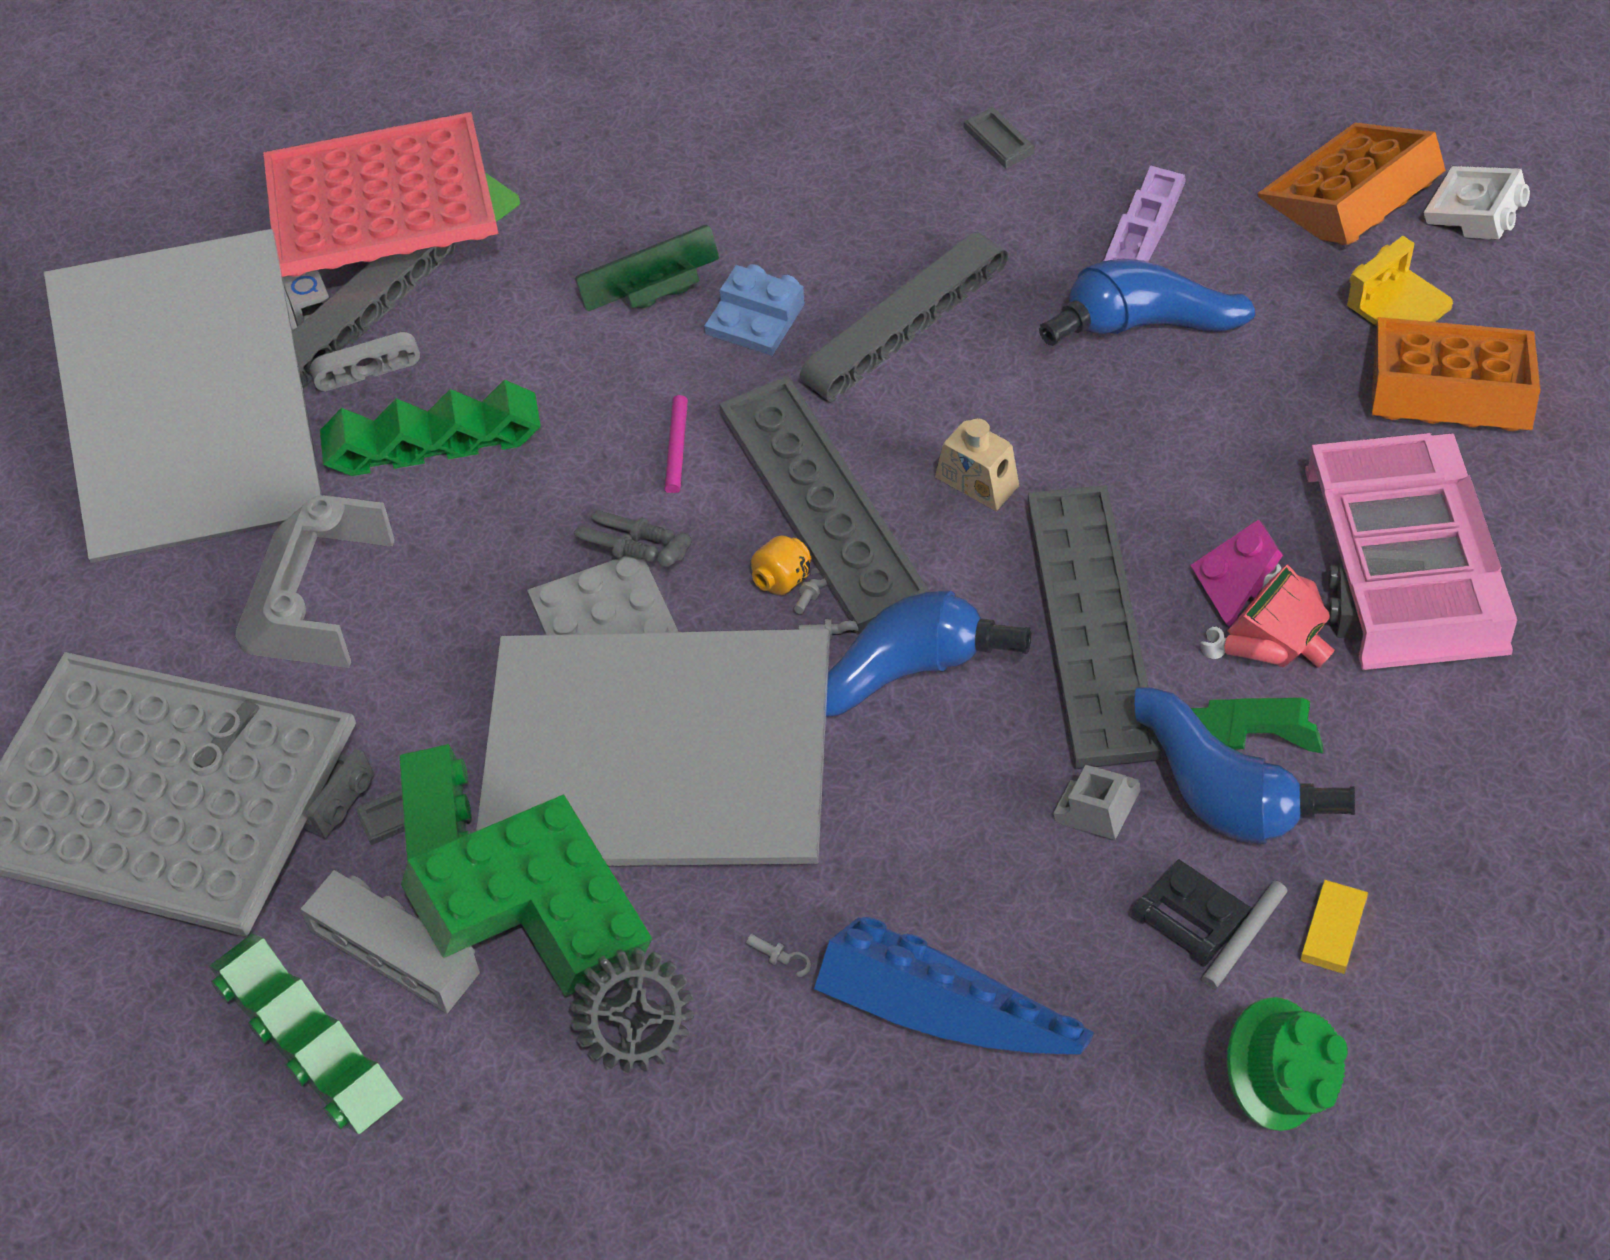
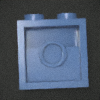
(756, 309)

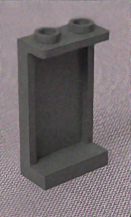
(345, 783)

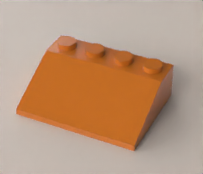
(1356, 180)
(1455, 374)

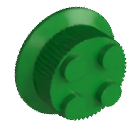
(1284, 1063)

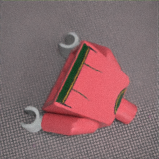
(1276, 624)

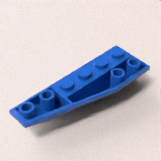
(939, 995)

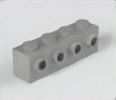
(388, 940)

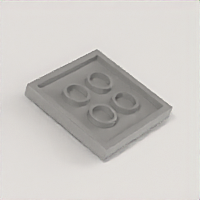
(603, 600)

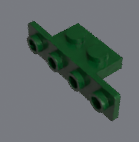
(649, 272)

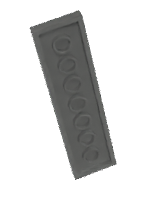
(822, 500)

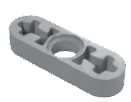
(350, 356)

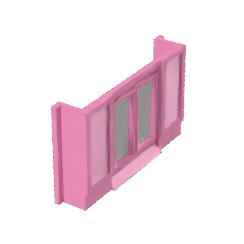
(1414, 550)

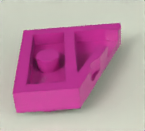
(1238, 569)

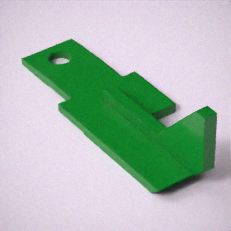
(1286, 717)

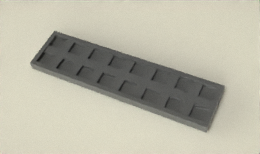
(1091, 625)

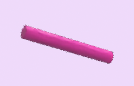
(676, 444)

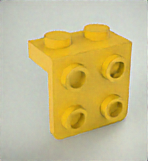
(1392, 290)

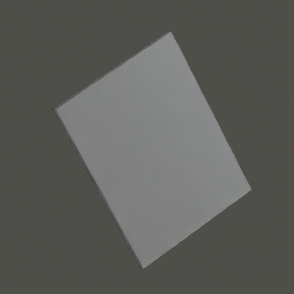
(181, 394)
(666, 741)
(116, 810)

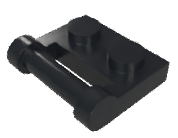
(1198, 902)

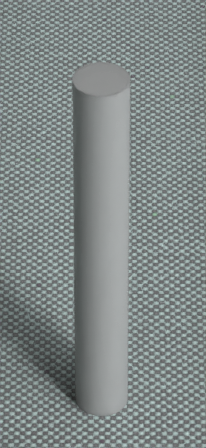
(1244, 935)

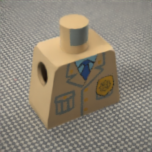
(979, 464)

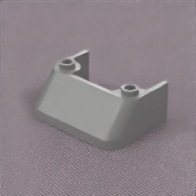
(274, 611)

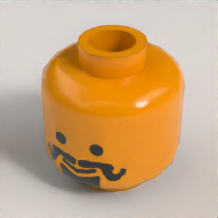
(780, 565)

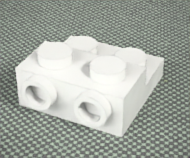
(1479, 200)

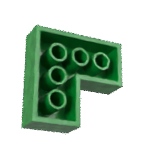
(530, 872)

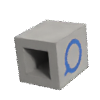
(305, 294)

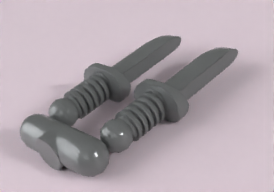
(626, 544)

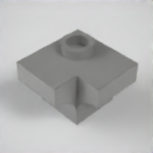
(1097, 802)

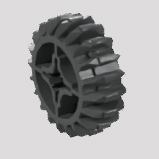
(668, 1015)

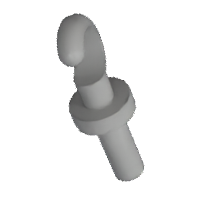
(809, 591)
(833, 628)
(777, 953)

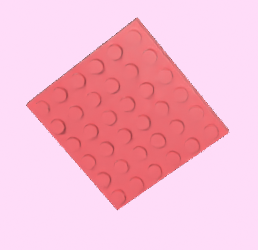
(378, 194)

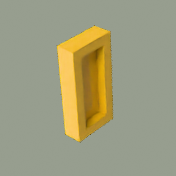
(1334, 926)

